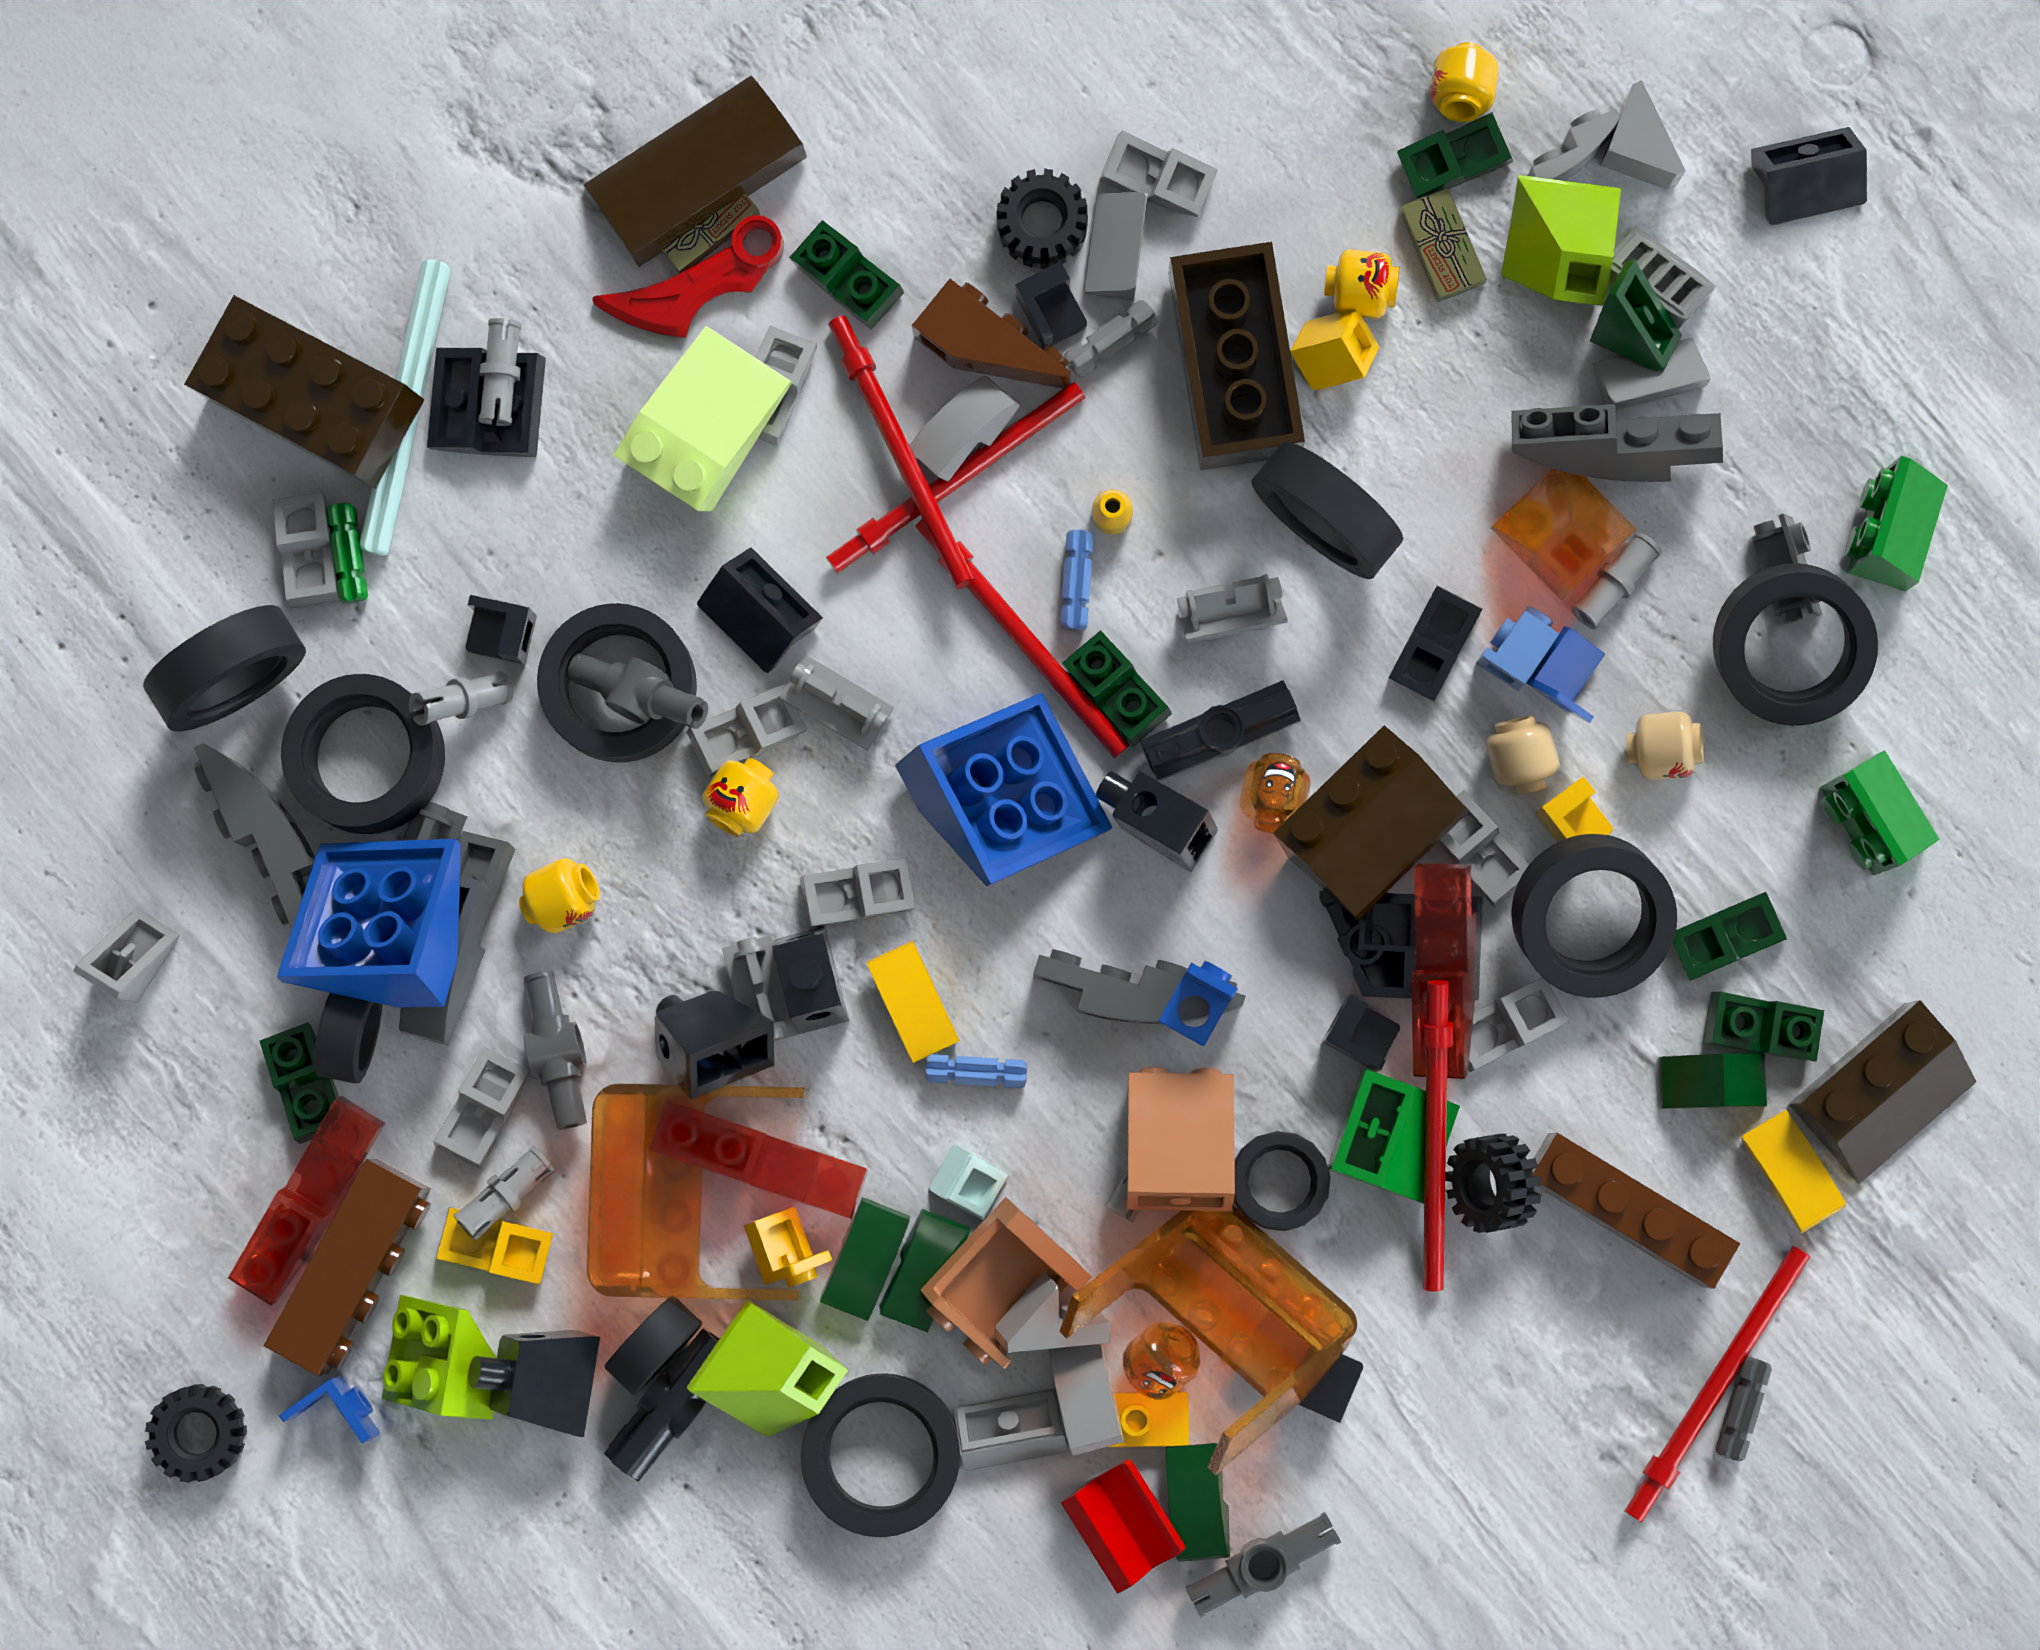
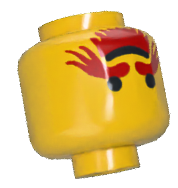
(1464, 82)
(1363, 283)
(740, 797)
(559, 895)

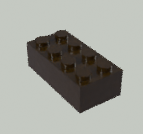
(1235, 354)
(304, 391)

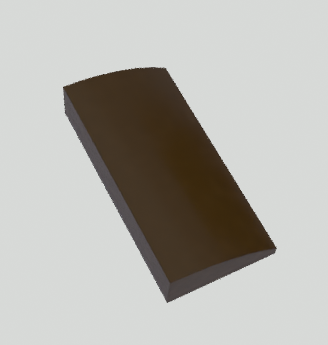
(696, 169)

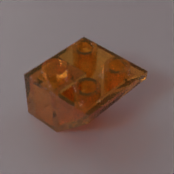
(1563, 530)

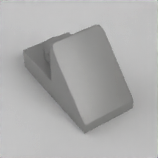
(1036, 1322)

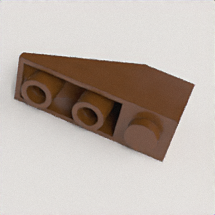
(977, 340)

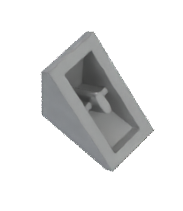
(1641, 143)
(128, 956)

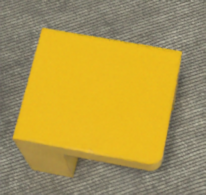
(1334, 349)
(1574, 813)

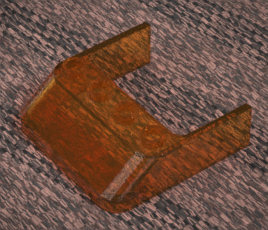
(649, 1205)
(1241, 1301)

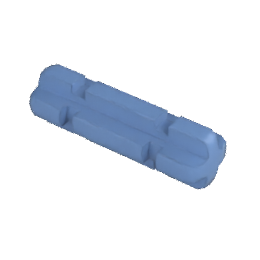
(1076, 580)
(976, 1071)

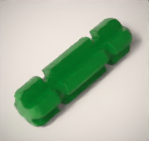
(347, 553)

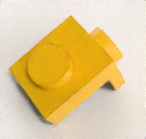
(783, 1248)

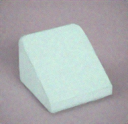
(968, 1182)

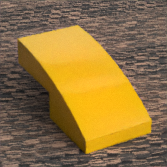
(912, 1001)
(1793, 1171)
(503, 1249)

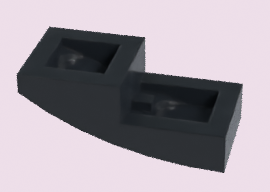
(1435, 643)

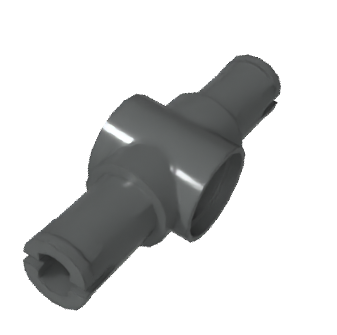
(638, 690)
(555, 1050)
(1237, 1580)

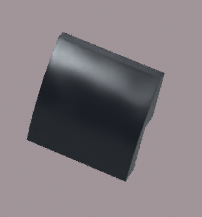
(458, 400)

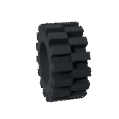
(1036, 189)
(1512, 1179)
(164, 1439)

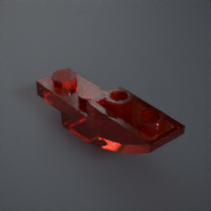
(1447, 953)
(758, 1160)
(307, 1202)

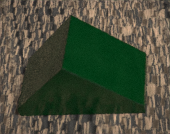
(1636, 321)
(1712, 1081)

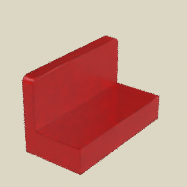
(1123, 1525)

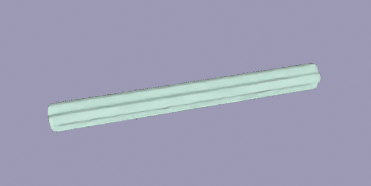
(412, 372)

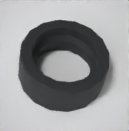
(346, 1038)
(1318, 1173)
(653, 1345)

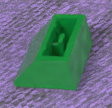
(1897, 524)
(1878, 814)
(1386, 1136)

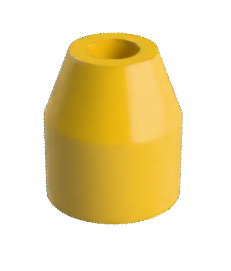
(1112, 522)

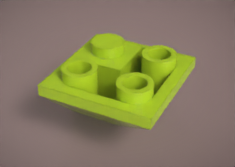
(1562, 238)
(432, 1360)
(767, 1373)

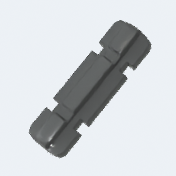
(1743, 1409)

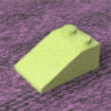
(703, 420)

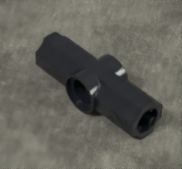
(1250, 716)
(662, 1412)

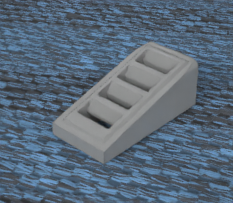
(1684, 274)

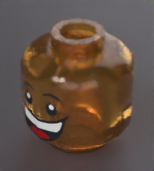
(1273, 790)
(1161, 1360)

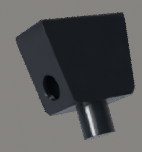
(1174, 829)
(810, 980)
(711, 1041)
(541, 1378)

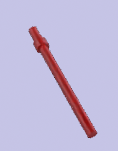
(860, 368)
(874, 534)
(1037, 654)
(1436, 1037)
(1662, 1470)

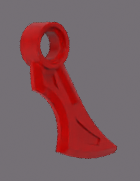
(673, 303)

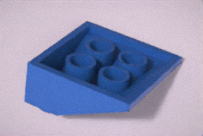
(1004, 790)
(379, 922)

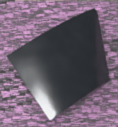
(1384, 943)

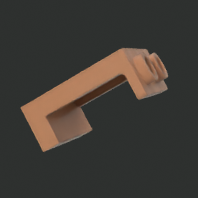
(1180, 1140)
(991, 1276)

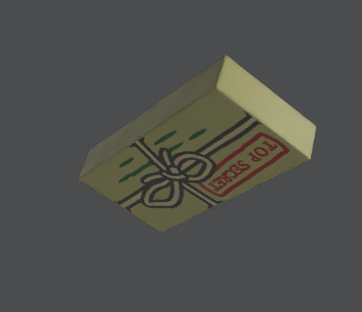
(708, 235)
(1443, 245)

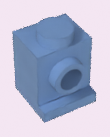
(1519, 647)

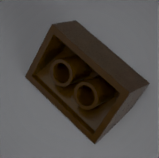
(1370, 822)
(1885, 1090)

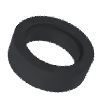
(1327, 510)
(577, 635)
(224, 668)
(1831, 694)
(307, 729)
(1636, 958)
(865, 1518)

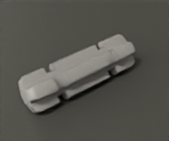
(1111, 338)

